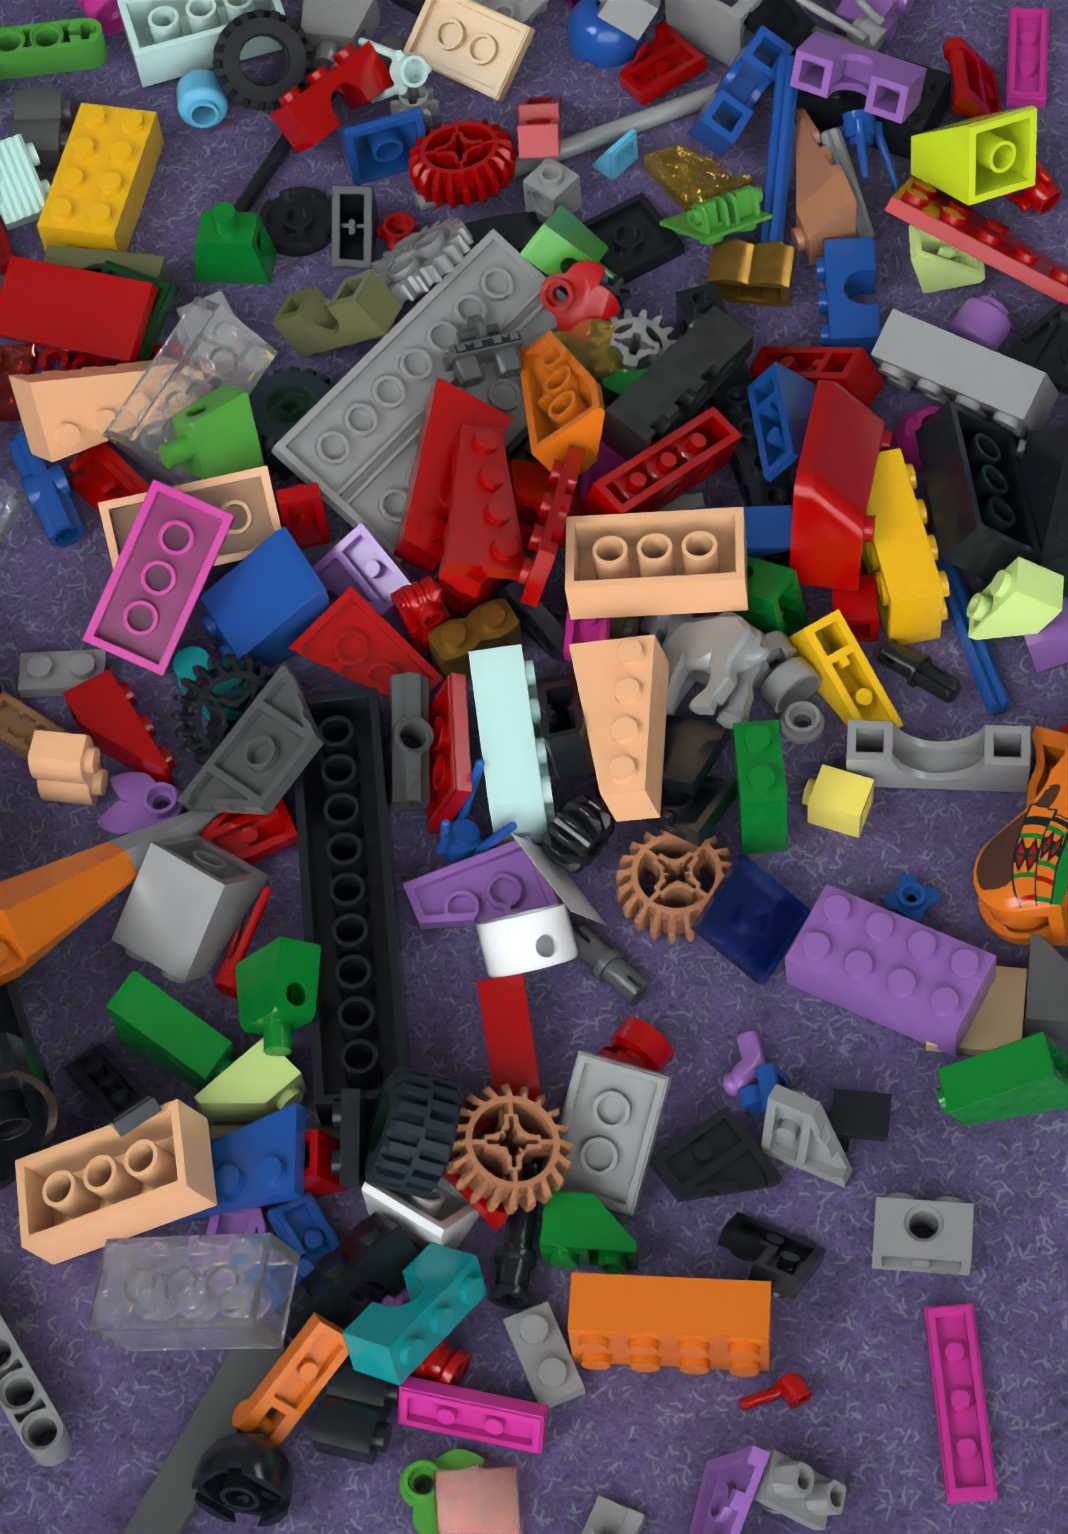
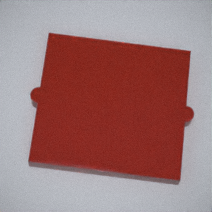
(477, 1501)

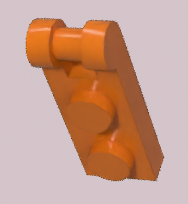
(293, 1380)

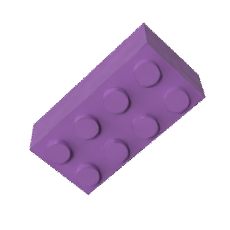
(890, 969)

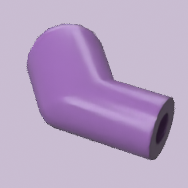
(744, 1071)

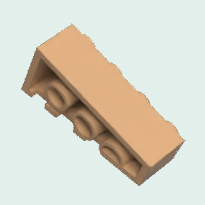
(73, 407)

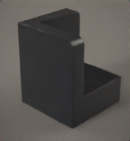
(782, 18)
(860, 1116)

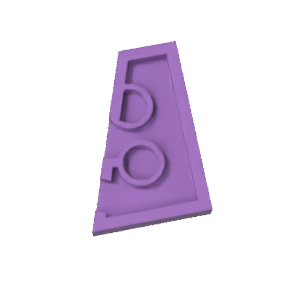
(479, 889)
(728, 1491)

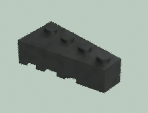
(677, 383)

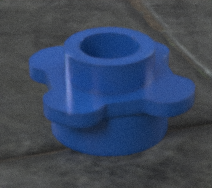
(909, 887)

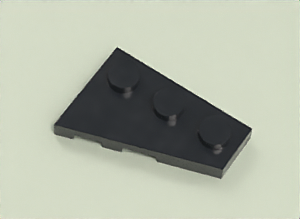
(690, 815)

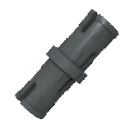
(610, 966)

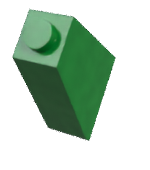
(168, 1033)
(1006, 1082)

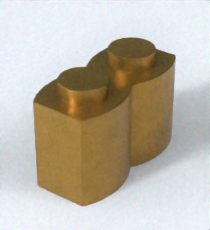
(753, 272)
(485, 627)

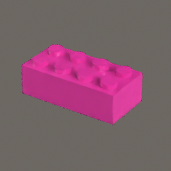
(158, 577)

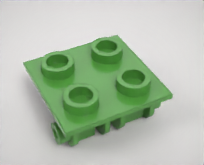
(720, 216)

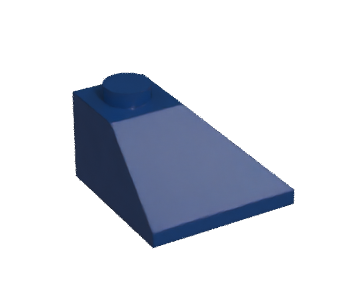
(380, 144)

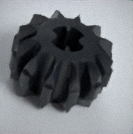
(578, 833)

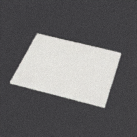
(560, 881)

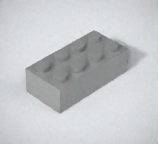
(964, 373)

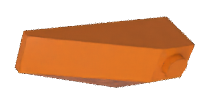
(560, 402)

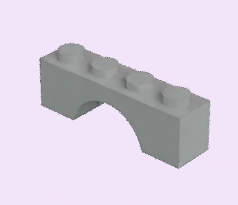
(986, 761)

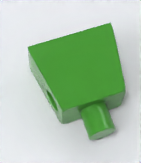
(562, 243)
(214, 435)

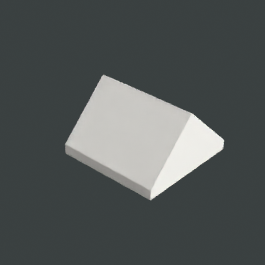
(439, 1218)

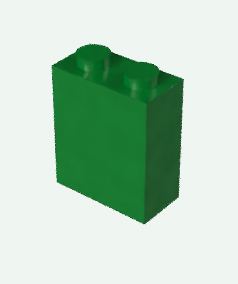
(760, 786)

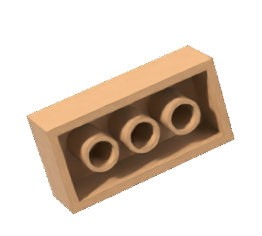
(242, 494)
(656, 563)
(115, 1184)

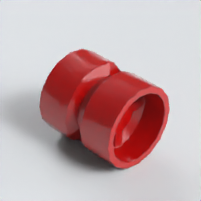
(639, 1045)

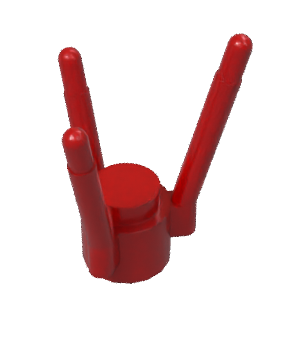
(1041, 196)
(225, 976)

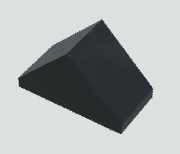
(353, 226)

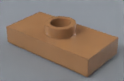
(19, 723)

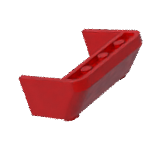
(835, 488)

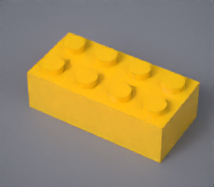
(102, 178)
(904, 555)

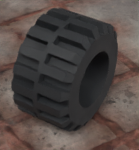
(237, 34)

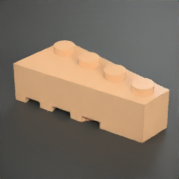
(625, 718)

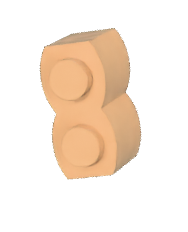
(67, 767)

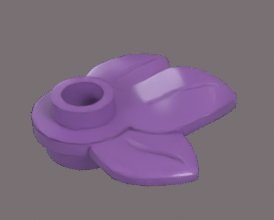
(137, 803)

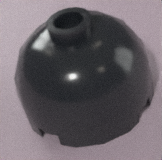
(245, 1477)

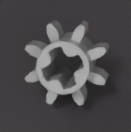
(418, 98)

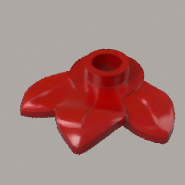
(585, 295)

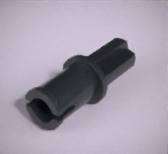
(919, 671)

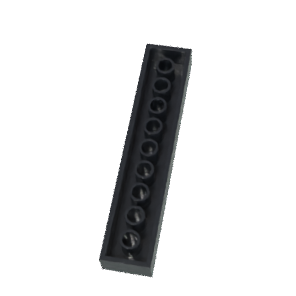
(351, 901)

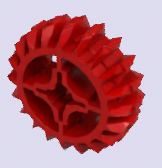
(462, 163)

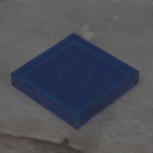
(751, 919)

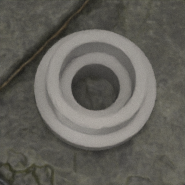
(805, 712)

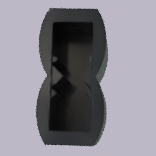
(565, 729)
(355, 1415)

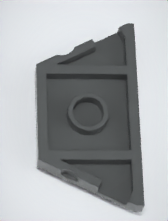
(259, 753)

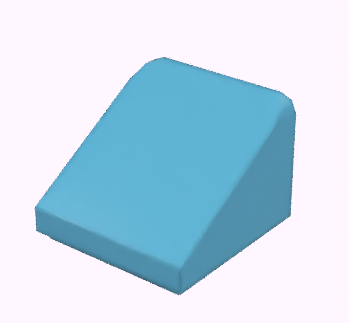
(618, 156)

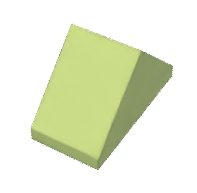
(940, 264)

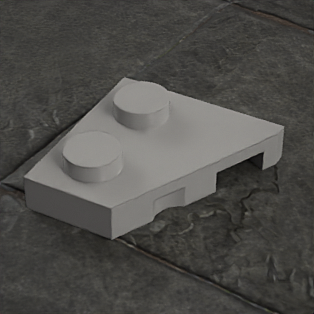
(802, 1136)

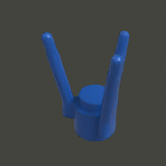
(859, 129)
(462, 837)

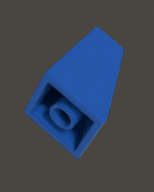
(265, 602)

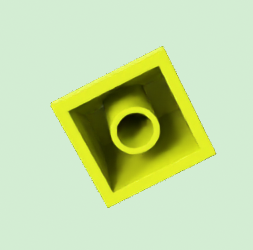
(979, 155)

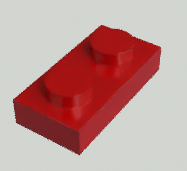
(304, 514)

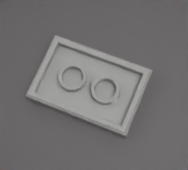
(613, 1128)

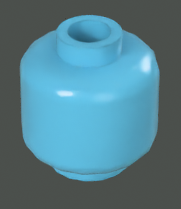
(201, 99)

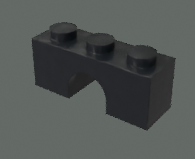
(372, 1254)

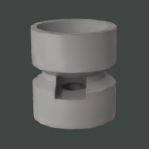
(784, 675)

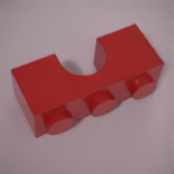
(307, 112)

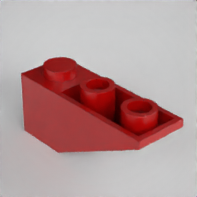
(106, 714)

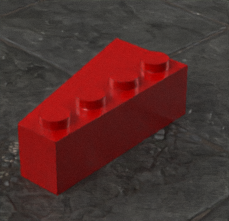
(430, 479)

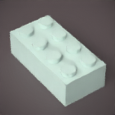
(181, 34)
(512, 742)

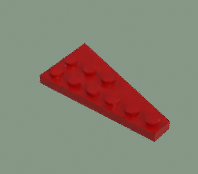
(977, 236)

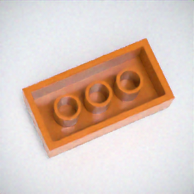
(670, 1323)

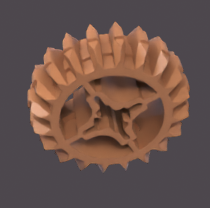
(674, 862)
(544, 1145)

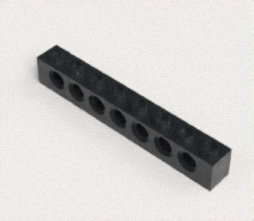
(734, 405)

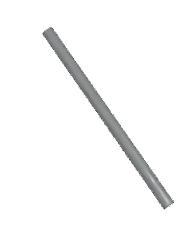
(610, 132)

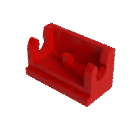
(105, 476)

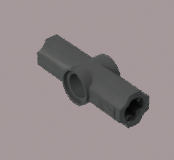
(406, 765)

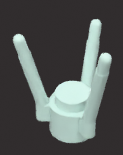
(404, 70)

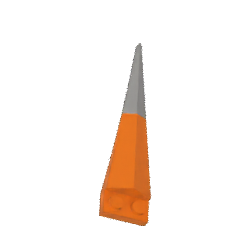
(58, 897)

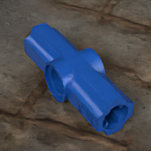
(47, 494)

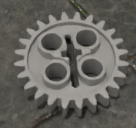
(423, 259)

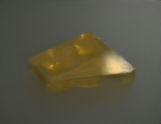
(689, 176)

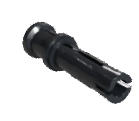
(516, 1256)

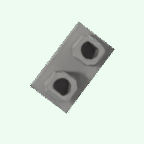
(799, 1492)

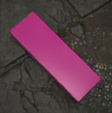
(1027, 57)
(472, 1414)

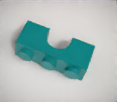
(397, 1339)

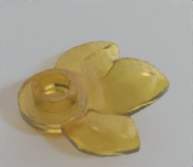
(590, 347)

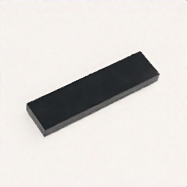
(112, 1089)

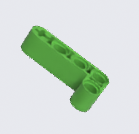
(51, 48)

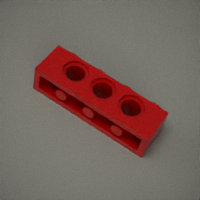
(665, 468)

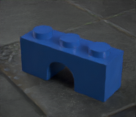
(739, 90)
(848, 272)

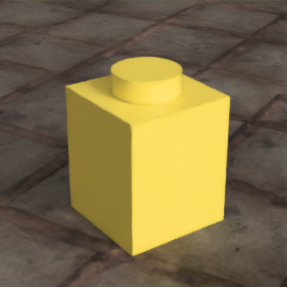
(839, 800)

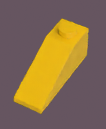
(845, 673)

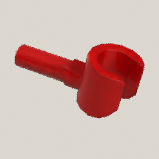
(789, 1386)

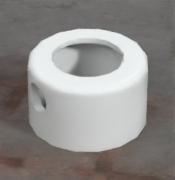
(527, 940)

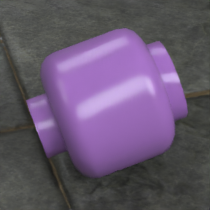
(982, 322)

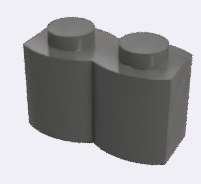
(42, 119)

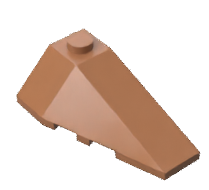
(823, 194)

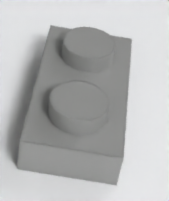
(58, 671)
(544, 1355)

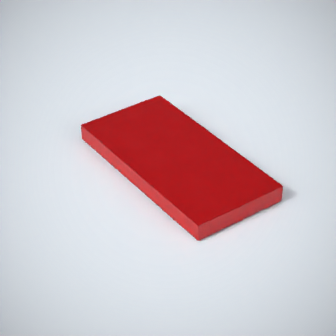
(75, 309)

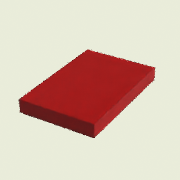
(449, 753)

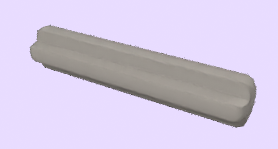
(840, 155)

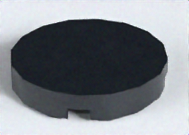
(298, 233)

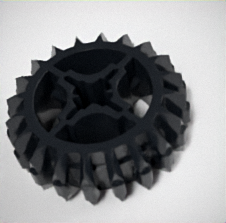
(200, 694)

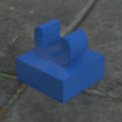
(756, 1095)

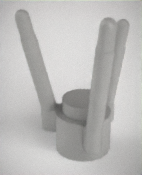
(863, 32)

